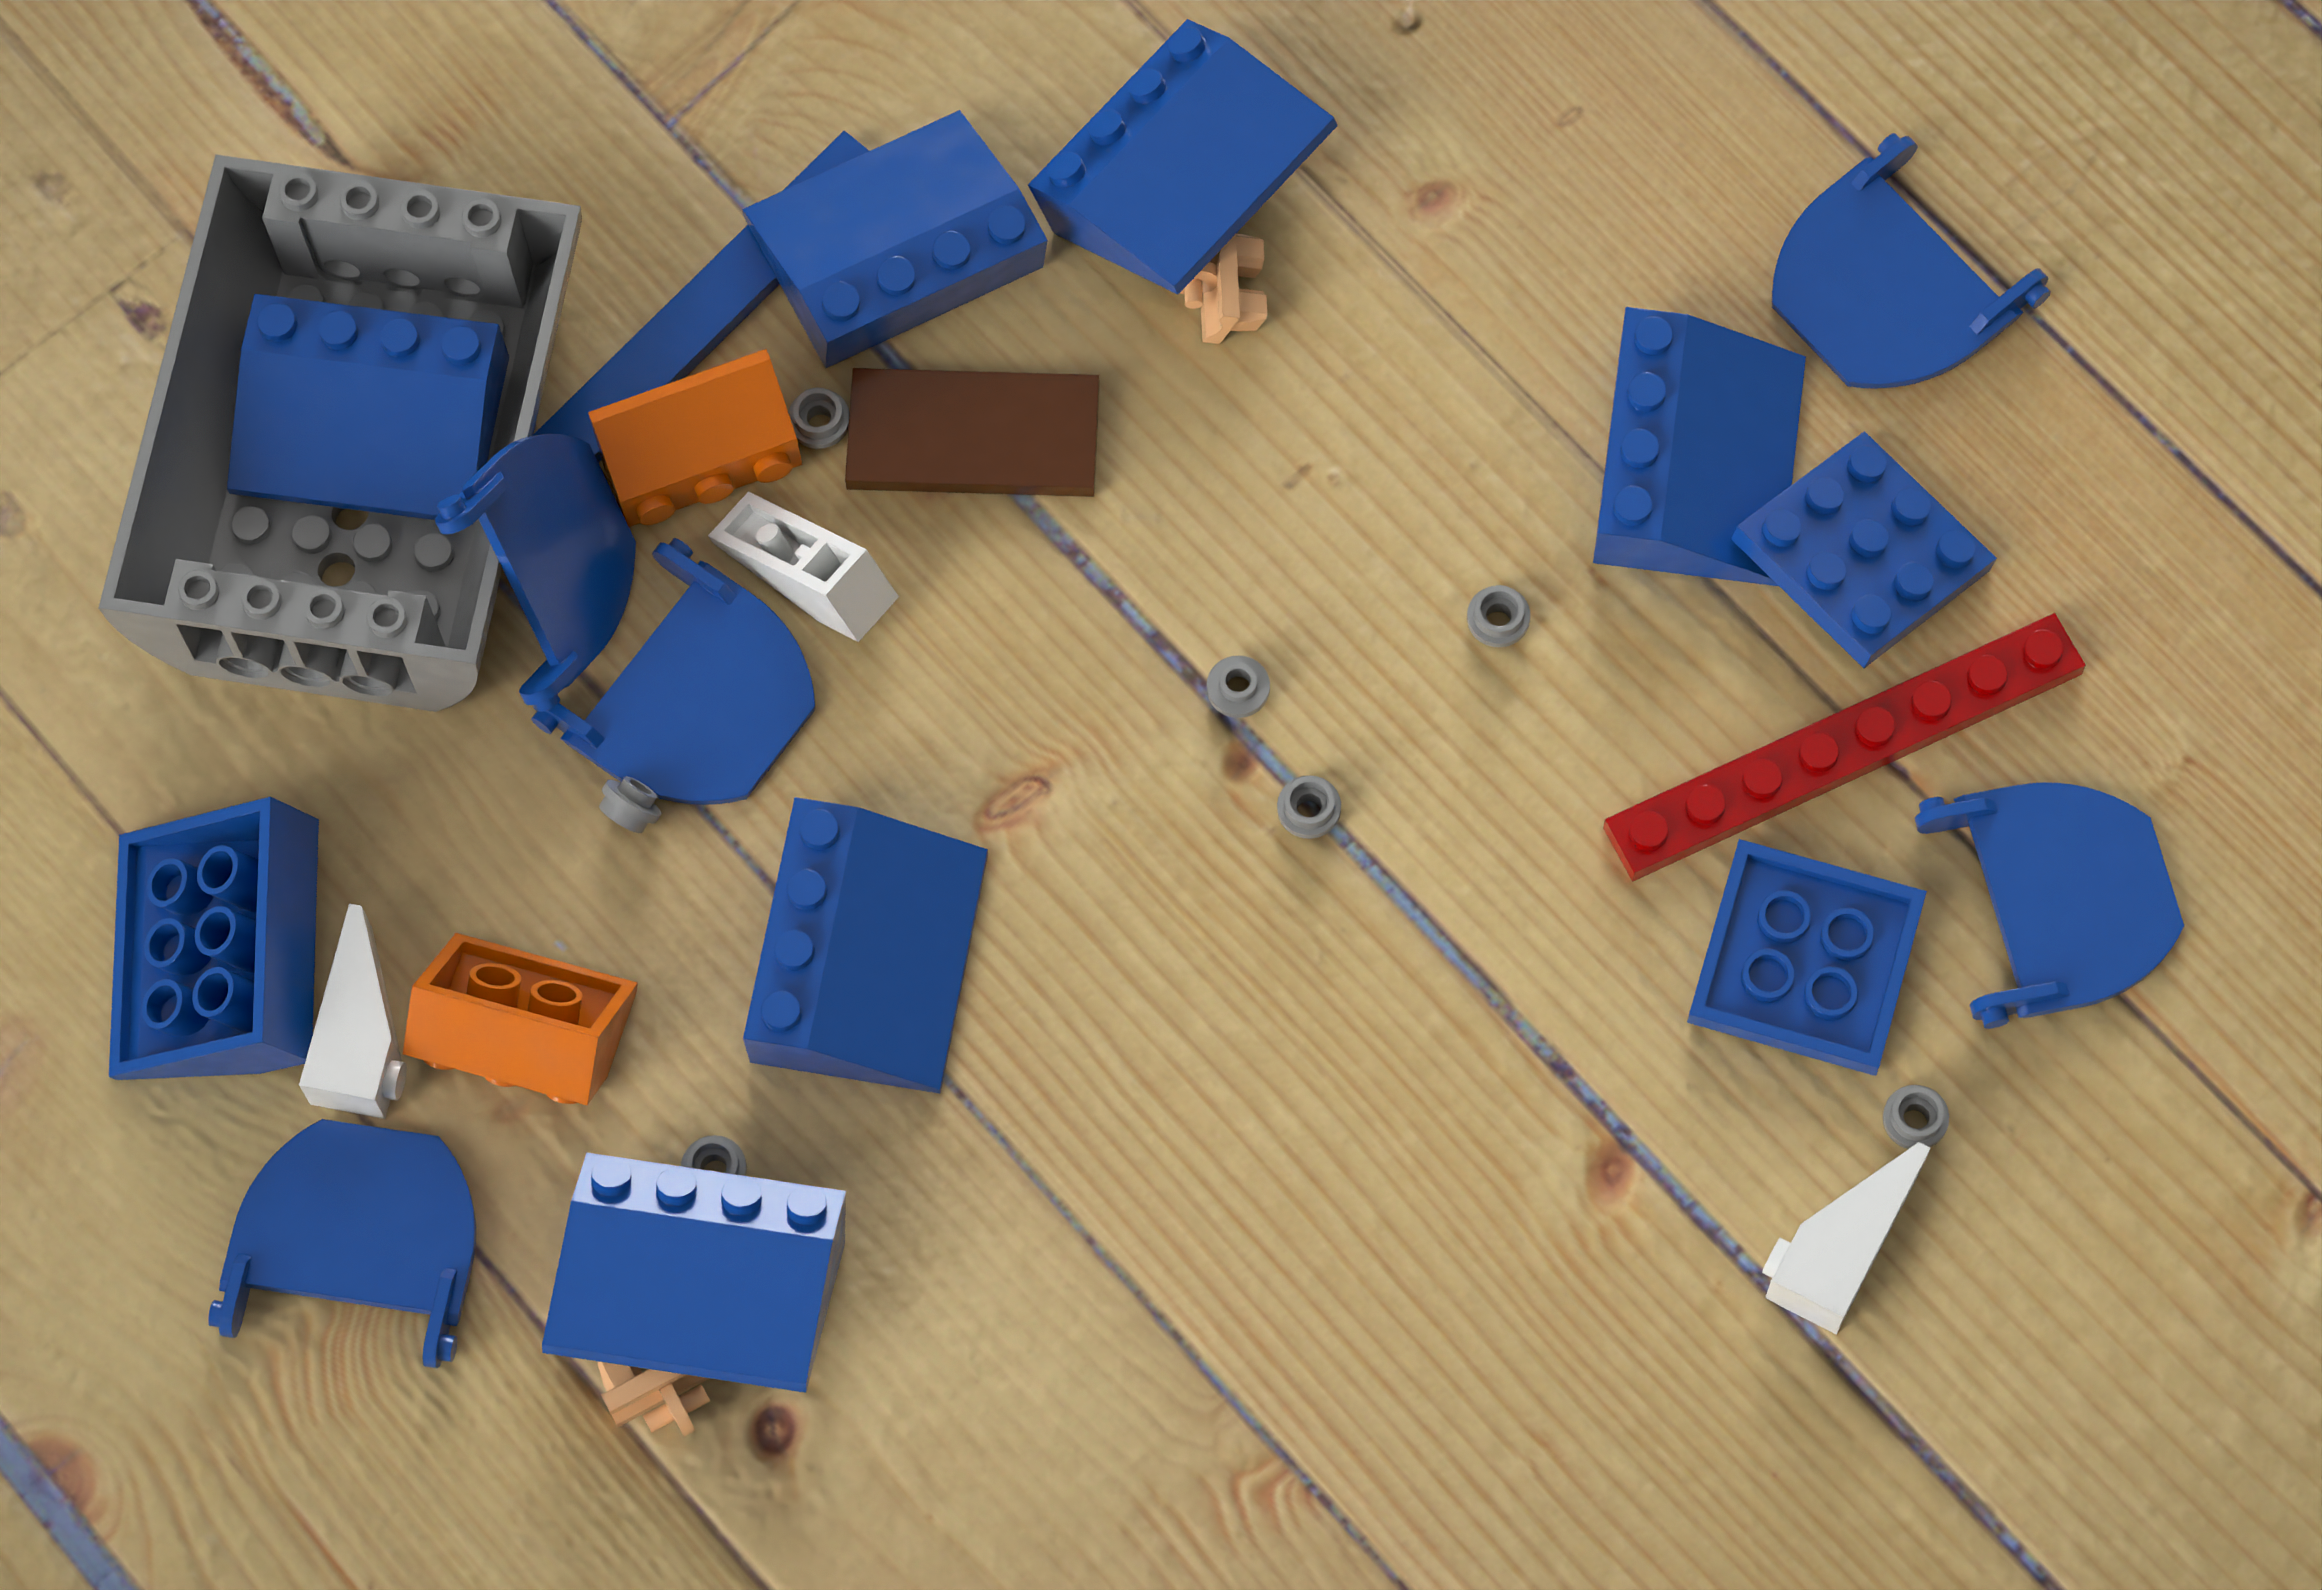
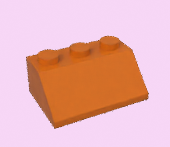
(696, 439)
(518, 1019)

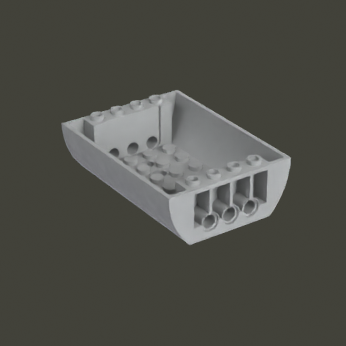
(237, 579)

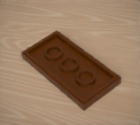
(972, 432)

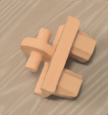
(1218, 292)
(635, 1393)

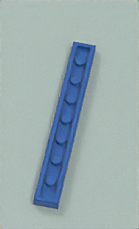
(690, 322)

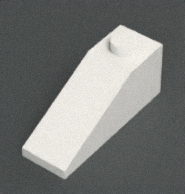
(807, 565)
(354, 1044)
(1838, 1245)

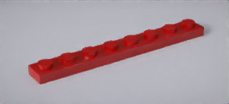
(1843, 747)

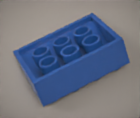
(1180, 158)
(897, 237)
(363, 405)
(1694, 444)
(215, 944)
(864, 948)
(696, 1272)

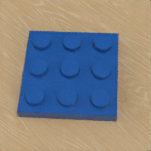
(1863, 549)
(1807, 957)

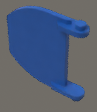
(1882, 287)
(558, 547)
(702, 698)
(2071, 889)
(359, 1223)

